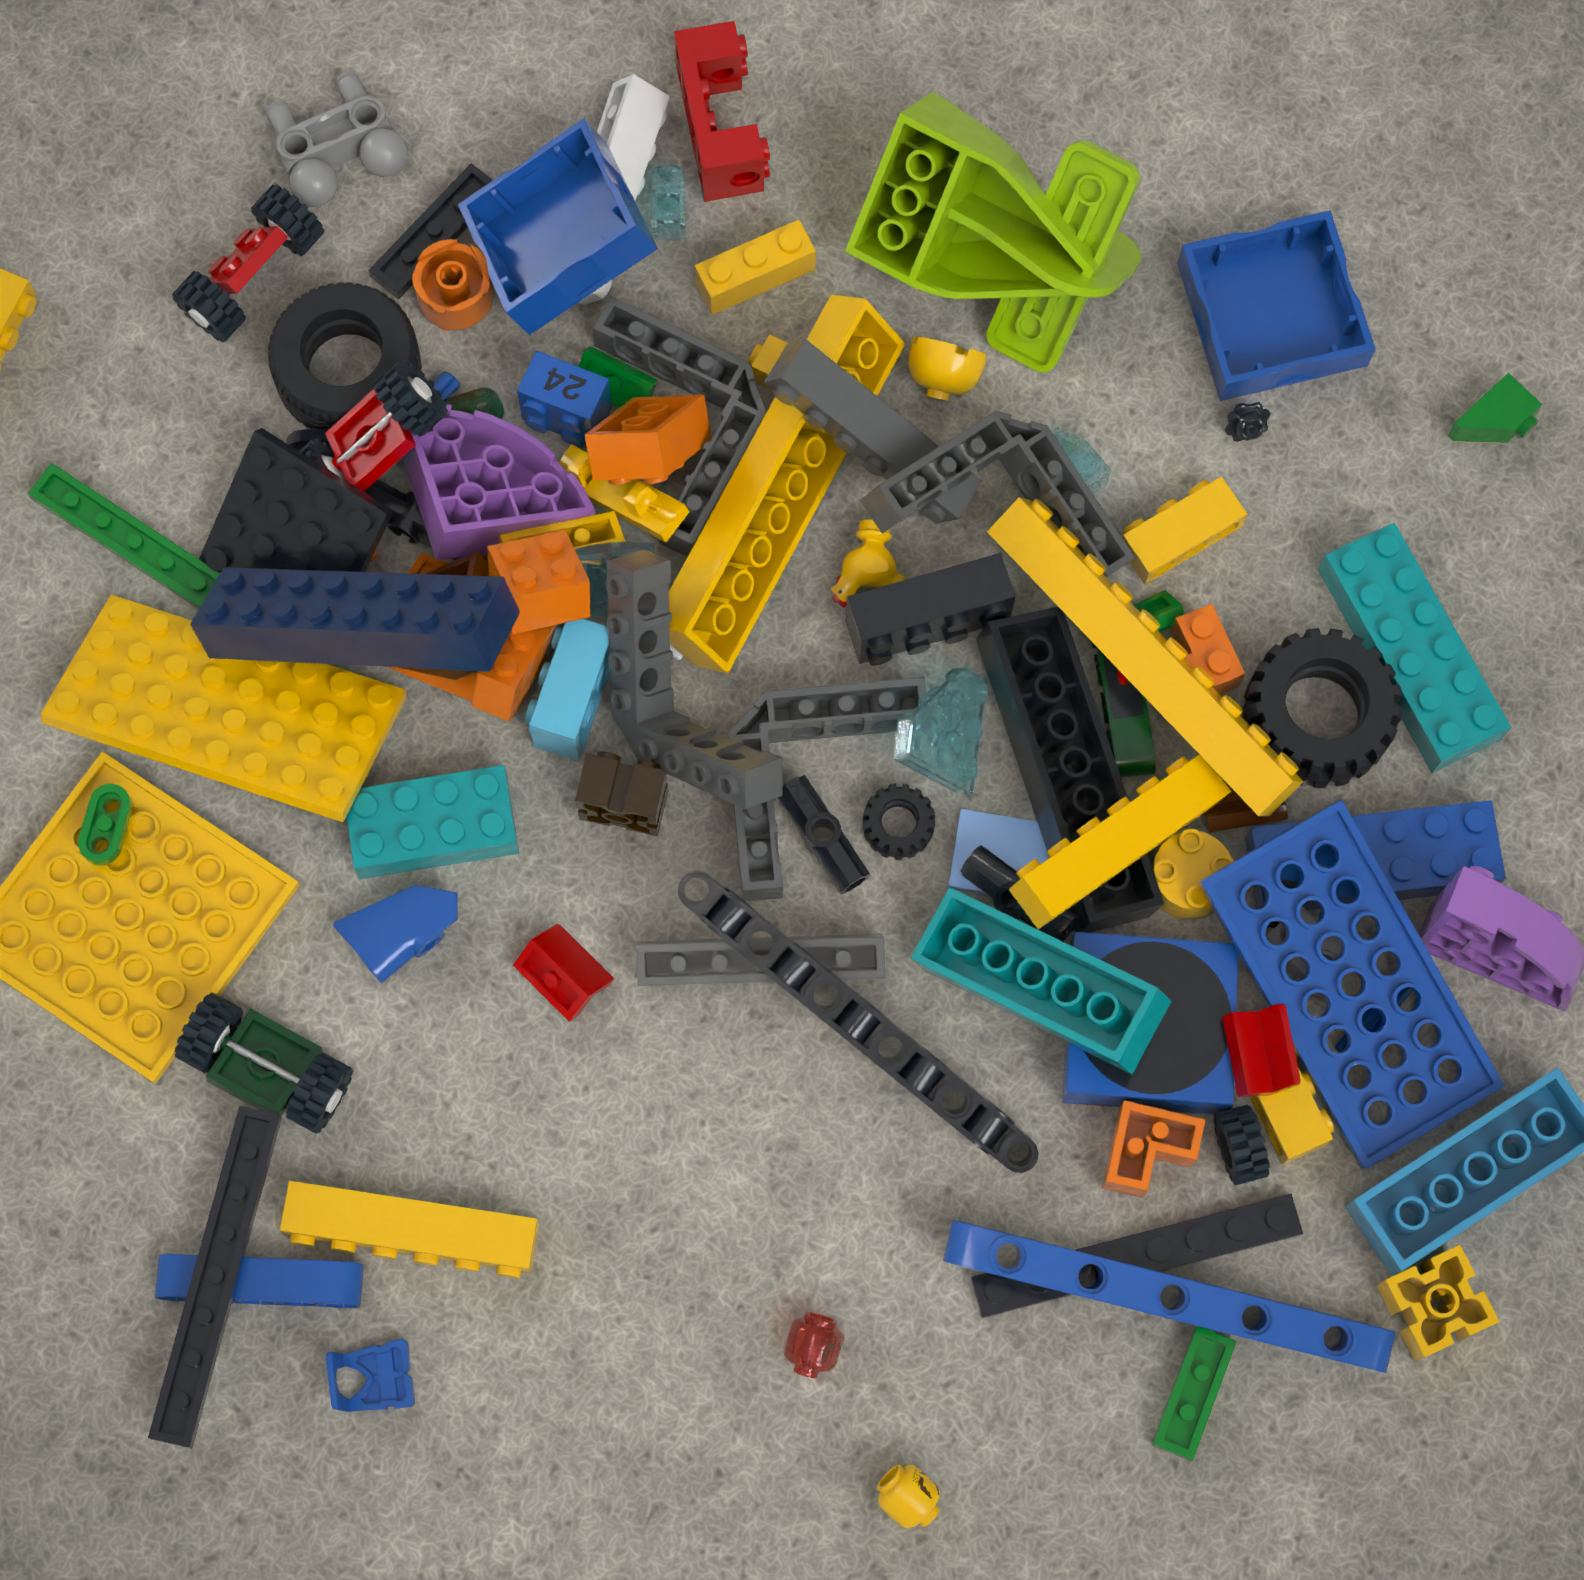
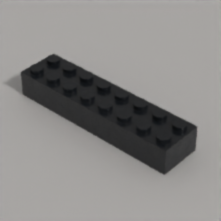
(1062, 751)

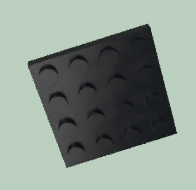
(293, 515)

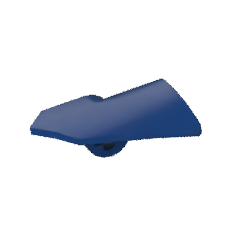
(399, 927)

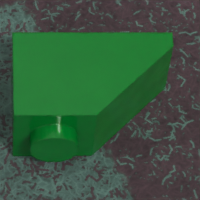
(1499, 414)

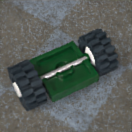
(263, 1063)

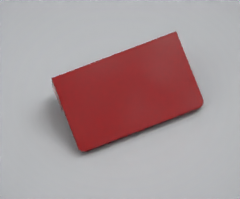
(562, 971)
(1261, 1051)

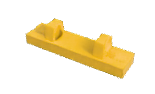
(631, 501)

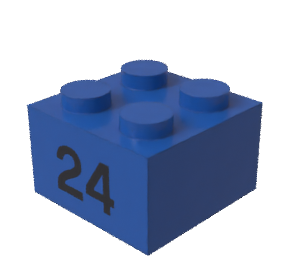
(563, 398)

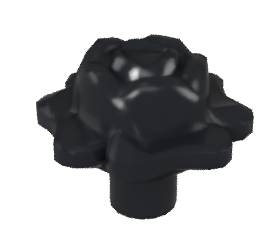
(1247, 421)

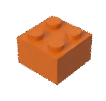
(542, 579)

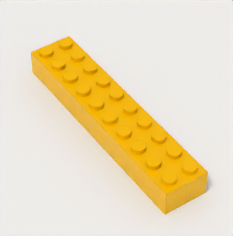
(771, 498)

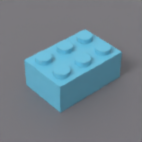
(570, 688)

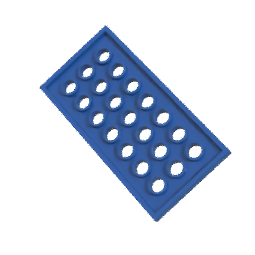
(1414, 969)

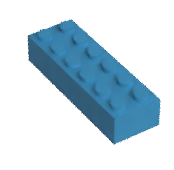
(1472, 1173)

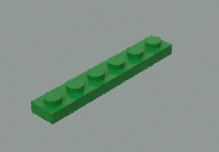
(124, 535)

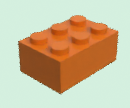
(648, 438)

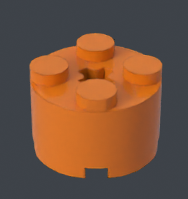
(455, 305)

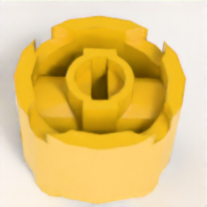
(1180, 866)

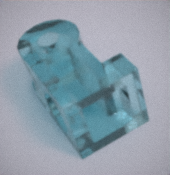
(668, 203)

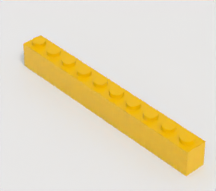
(1145, 656)

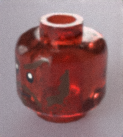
(813, 1344)

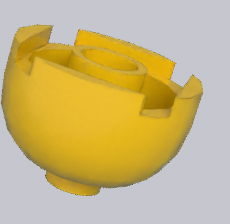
(944, 367)

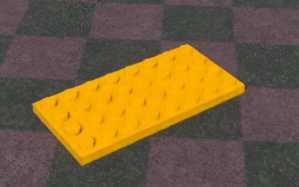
(252, 724)

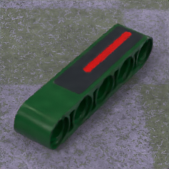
(1127, 718)

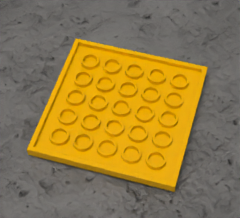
(140, 939)

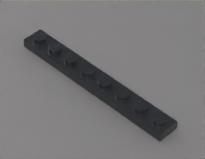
(1157, 1250)
(215, 1278)

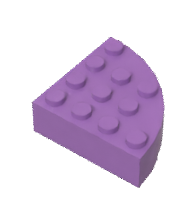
(487, 480)
(1503, 938)

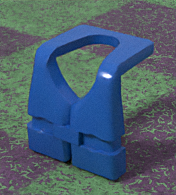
(385, 1374)

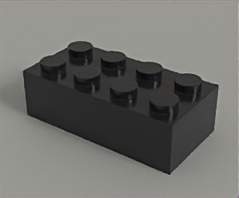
(928, 609)

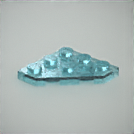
(945, 731)

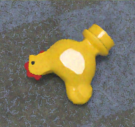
(866, 565)

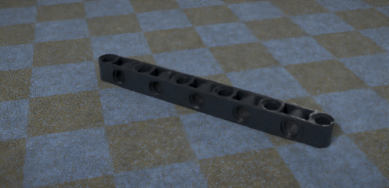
(859, 1022)

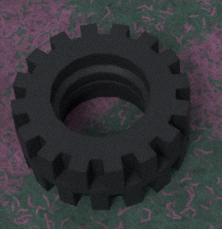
(898, 797)

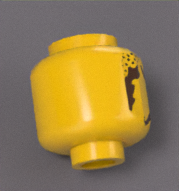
(908, 1496)

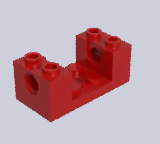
(707, 64)

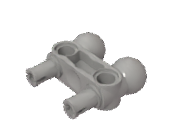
(335, 139)

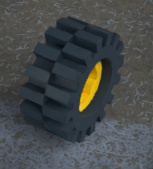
(1241, 1144)

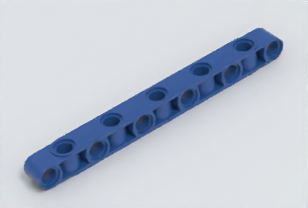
(1197, 1303)

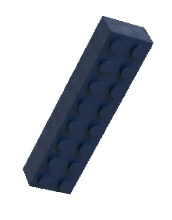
(357, 618)

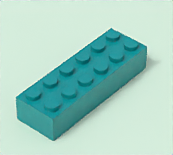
(1398, 612)
(1041, 980)

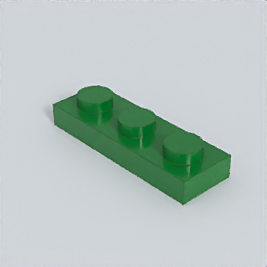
(1194, 1393)

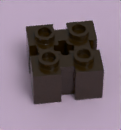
(622, 793)

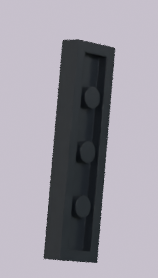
(438, 223)

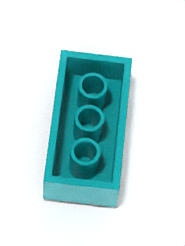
(432, 822)

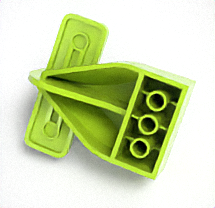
(971, 222)

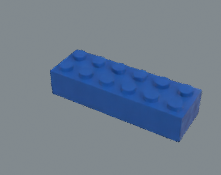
(1414, 848)

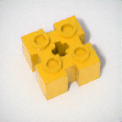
(1443, 1278)

